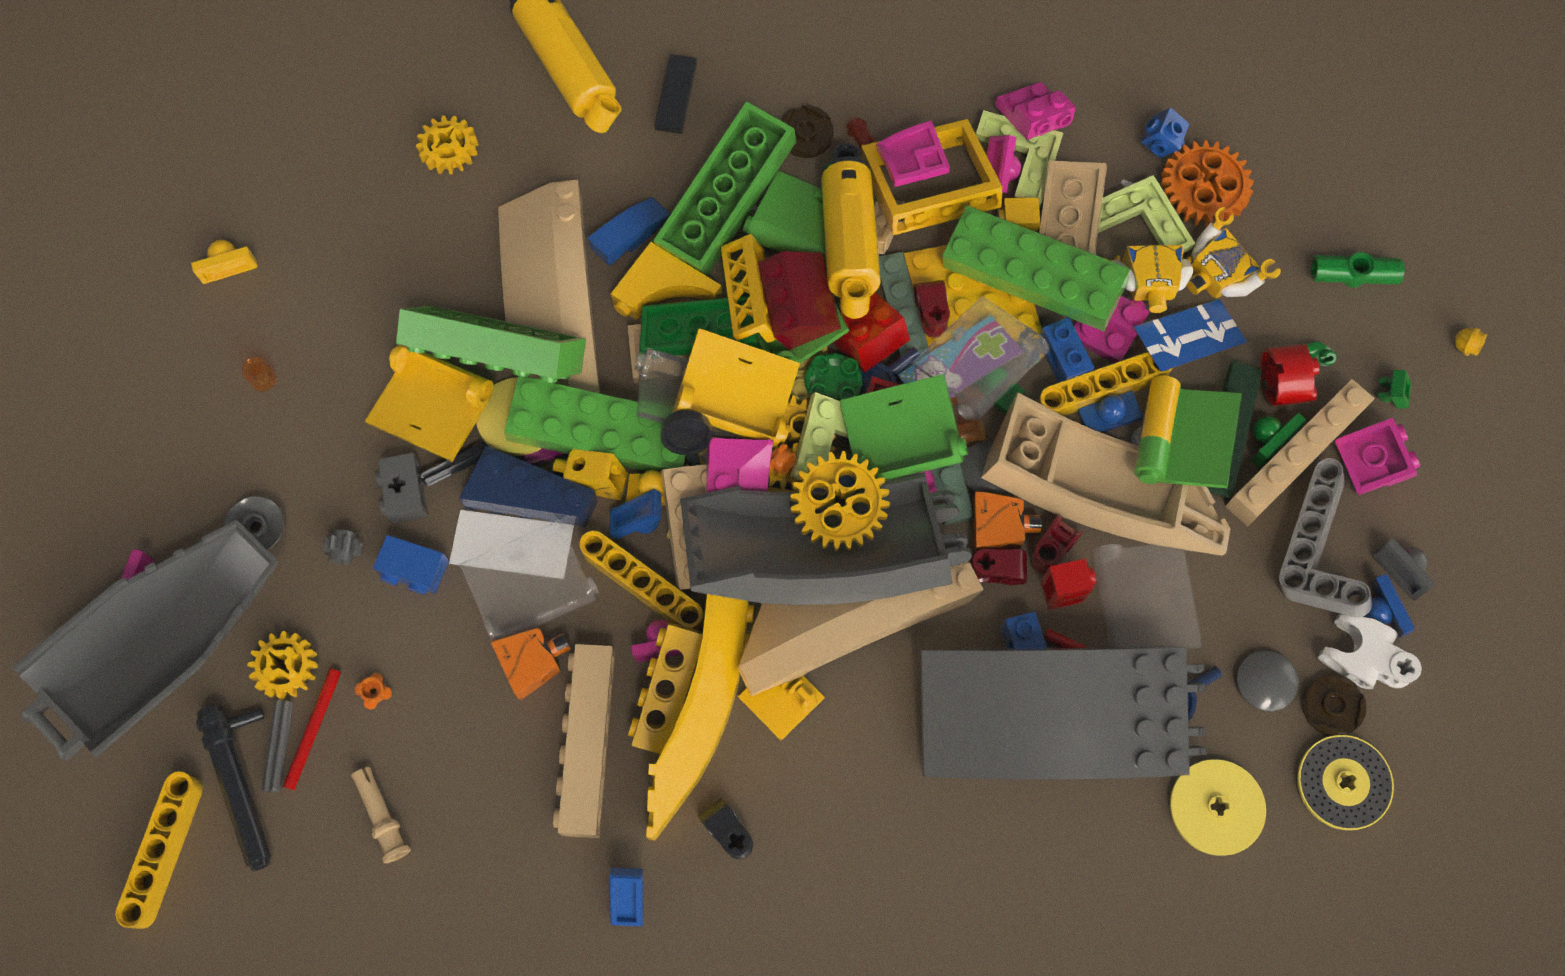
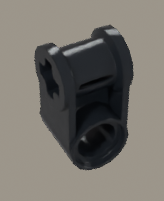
(724, 826)

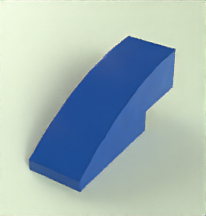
(628, 230)

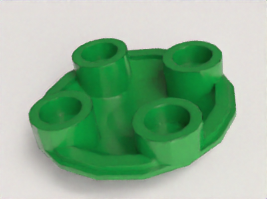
(834, 376)

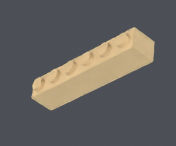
(1299, 452)
(586, 741)

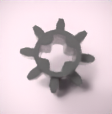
(342, 547)

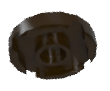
(812, 131)
(1333, 705)

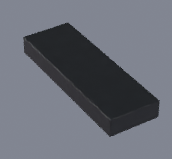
(676, 94)

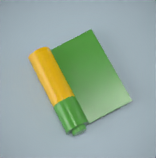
(1187, 435)

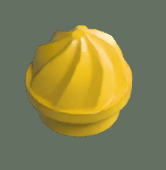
(1470, 341)

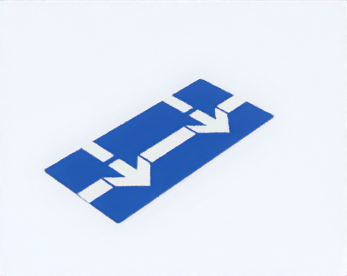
(1190, 334)

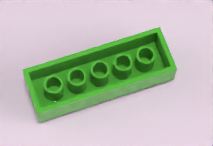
(726, 188)
(1036, 268)
(490, 342)
(579, 419)

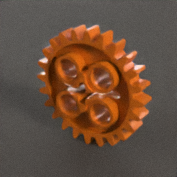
(1206, 182)

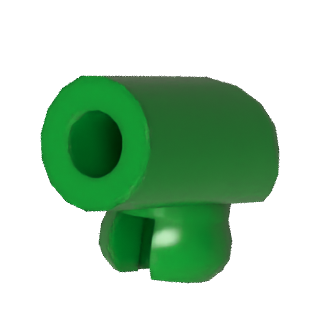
(1323, 353)

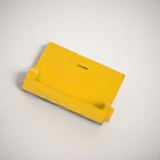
(735, 393)
(432, 397)

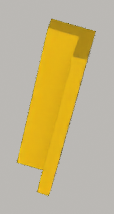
(750, 284)

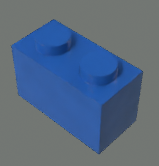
(410, 565)

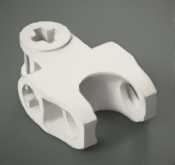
(1372, 656)

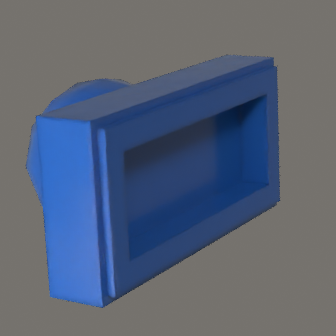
(1111, 412)
(637, 515)
(1388, 607)
(626, 897)

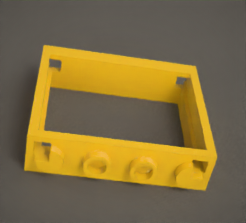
(942, 206)

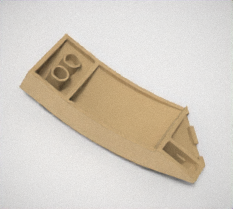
(548, 269)
(1094, 482)
(800, 638)

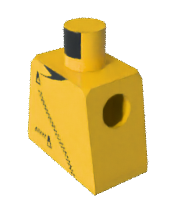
(595, 471)

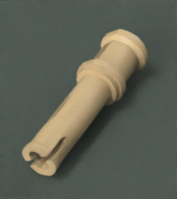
(385, 827)

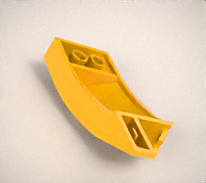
(704, 710)

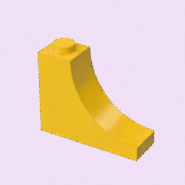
(657, 278)

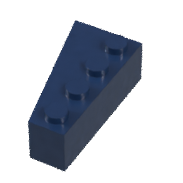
(521, 489)

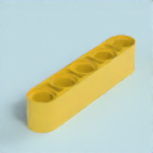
(1089, 384)
(631, 572)
(146, 860)

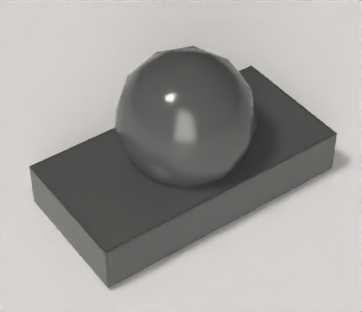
(1405, 567)

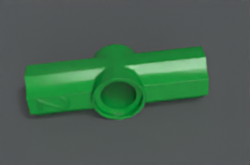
(1372, 269)

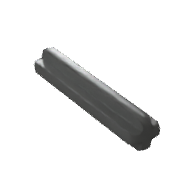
(277, 746)

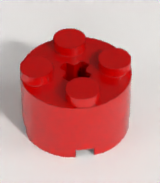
(1289, 374)

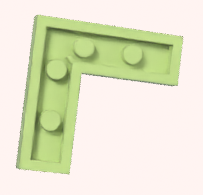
(1039, 151)
(1152, 203)
(821, 422)

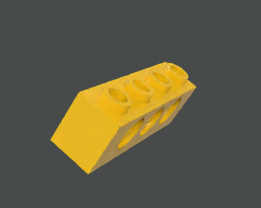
(688, 642)

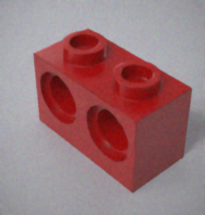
(1068, 583)

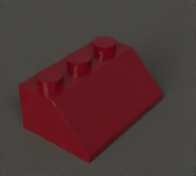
(798, 297)

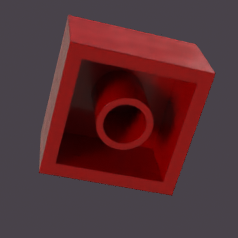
(874, 334)

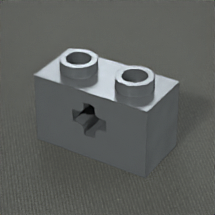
(411, 501)

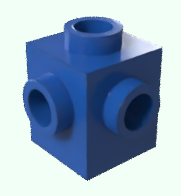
(1165, 133)

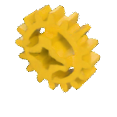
(447, 144)
(273, 671)

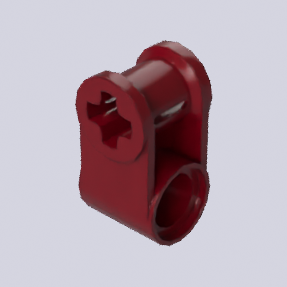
(932, 307)
(1056, 541)
(1003, 566)

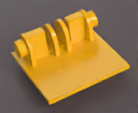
(783, 705)

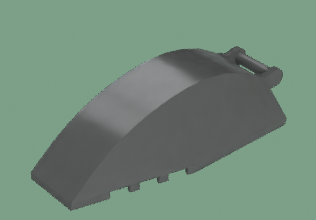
(142, 639)

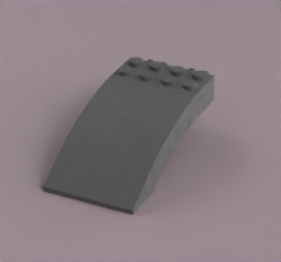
(753, 551)
(1057, 712)

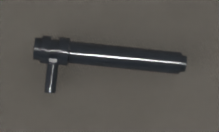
(219, 742)

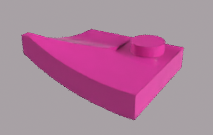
(913, 154)
(738, 464)

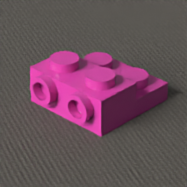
(1036, 110)
(1119, 332)
(1377, 456)

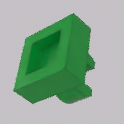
(1399, 391)

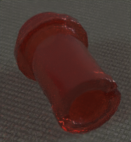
(859, 131)

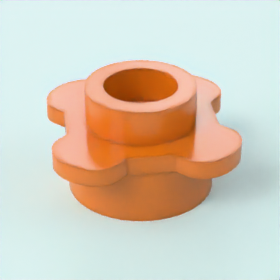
(782, 460)
(364, 689)

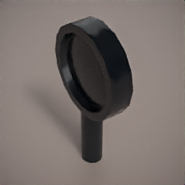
(686, 434)

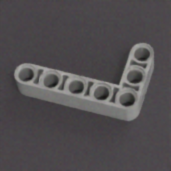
(1314, 544)

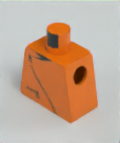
(1001, 522)
(529, 659)

